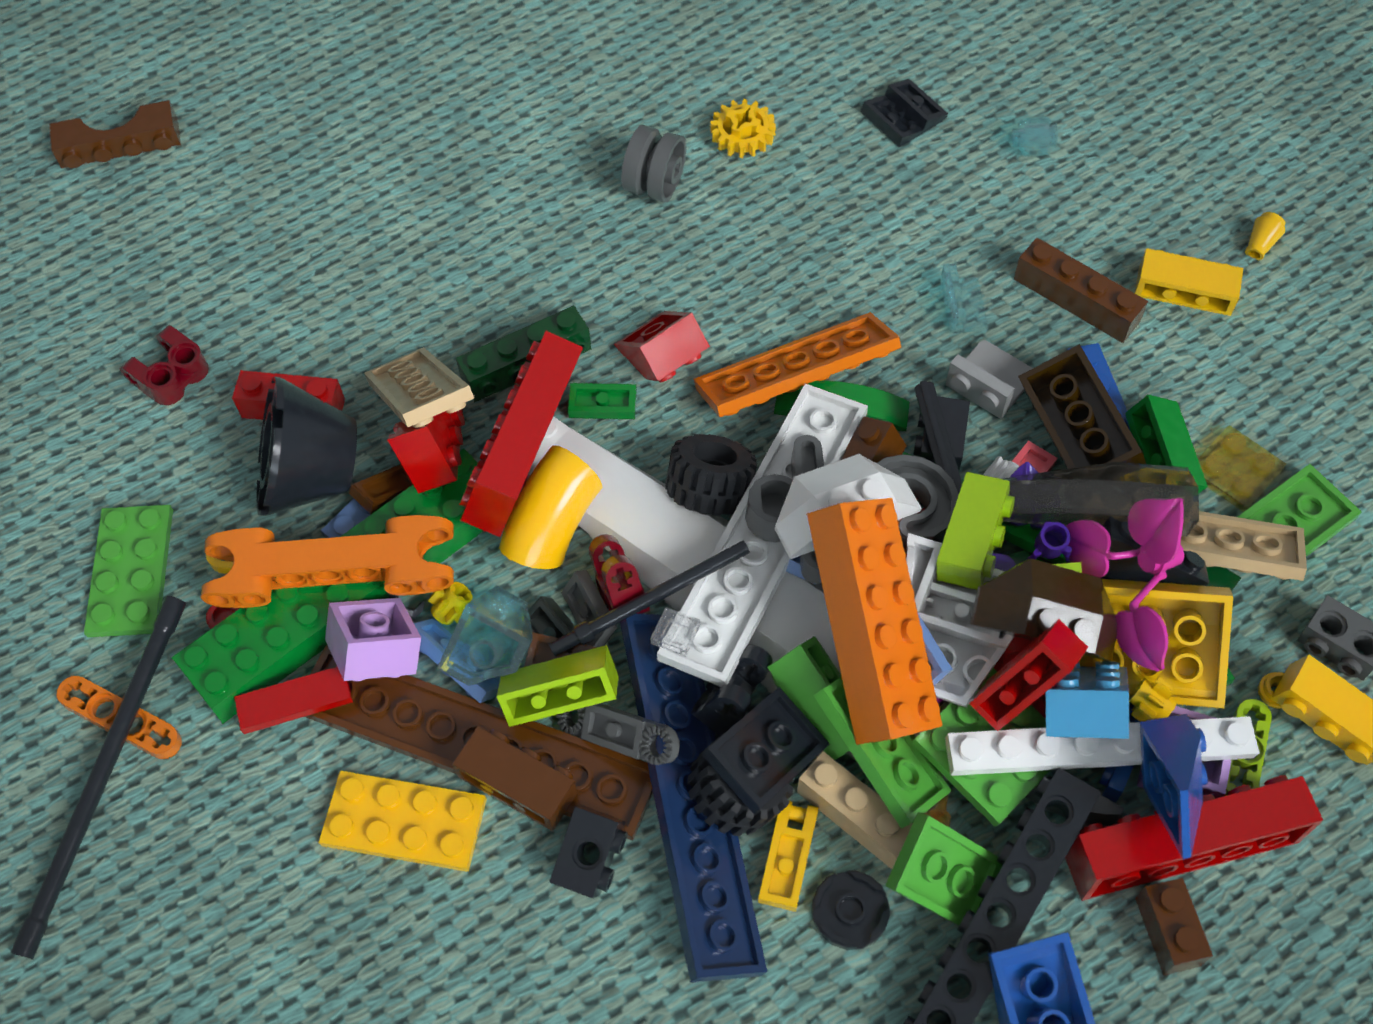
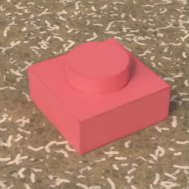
(1036, 456)

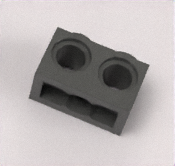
(1347, 630)

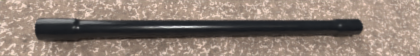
(36, 922)

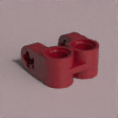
(167, 380)
(617, 575)

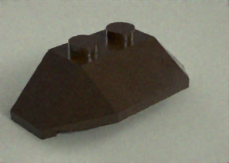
(1037, 595)

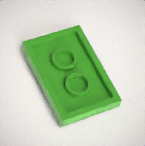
(1307, 503)
(941, 869)

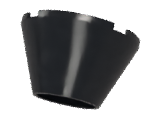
(303, 450)

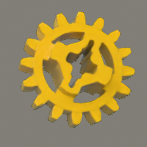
(743, 128)

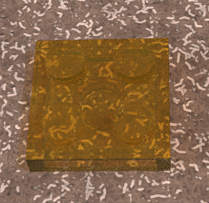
(1239, 468)

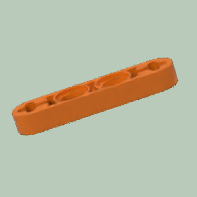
(99, 696)

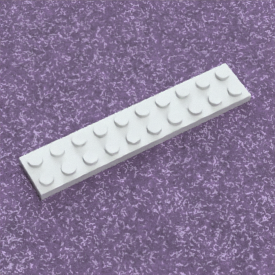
(738, 594)

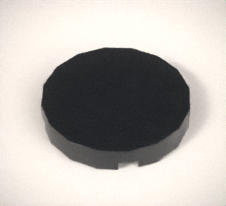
(845, 922)

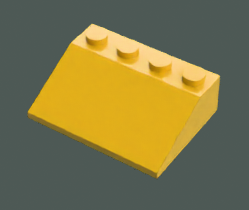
(1197, 638)

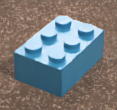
(1090, 703)

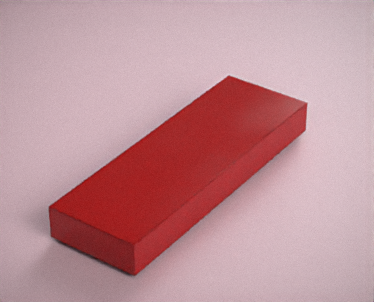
(292, 700)

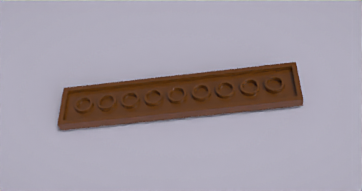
(437, 724)

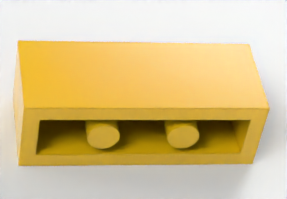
(1189, 281)
(1328, 706)

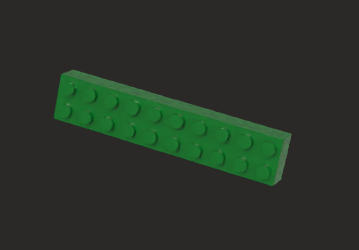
(272, 641)

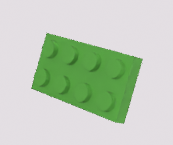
(128, 570)
(892, 766)

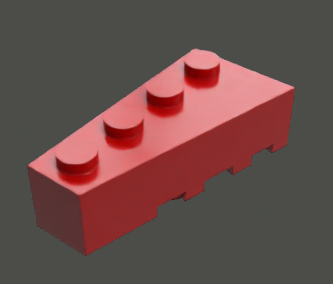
(430, 451)

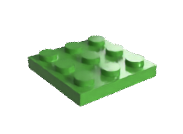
(994, 793)

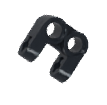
(726, 705)

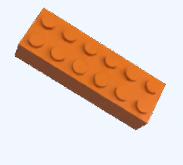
(874, 620)

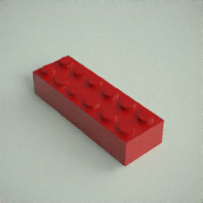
(518, 433)
(1227, 830)

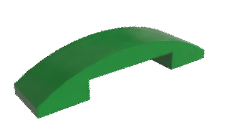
(880, 403)

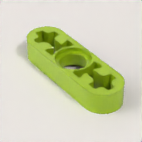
(1262, 730)

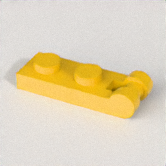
(788, 857)

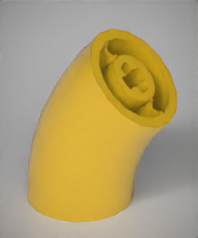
(549, 510)

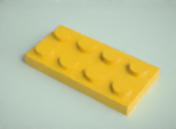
(403, 821)

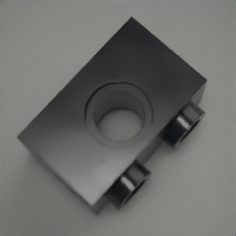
(572, 868)

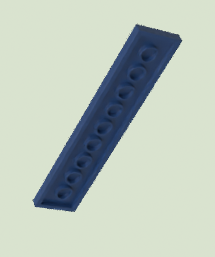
(702, 863)

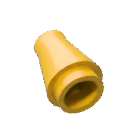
(1265, 233)

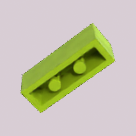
(975, 531)
(558, 686)

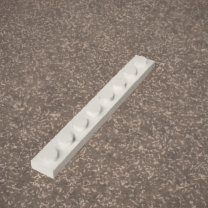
(1032, 751)

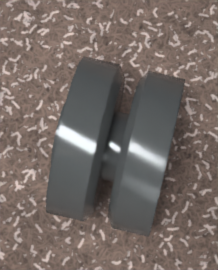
(653, 163)

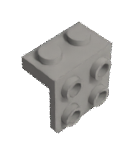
(988, 378)

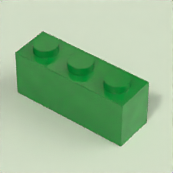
(1164, 435)

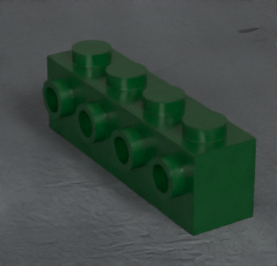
(499, 362)

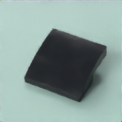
(903, 112)

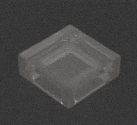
(675, 631)

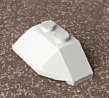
(837, 483)

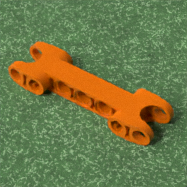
(268, 565)

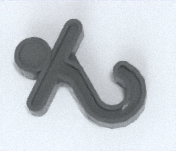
(926, 480)

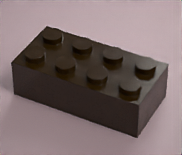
(1079, 412)

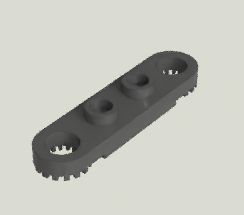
(622, 732)

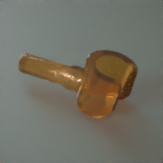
(940, 812)

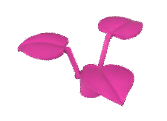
(1158, 529)

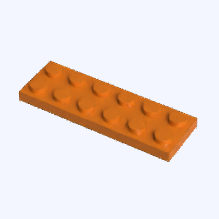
(796, 363)

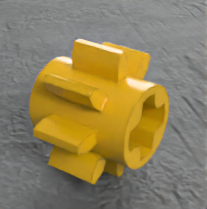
(450, 603)
(1152, 700)

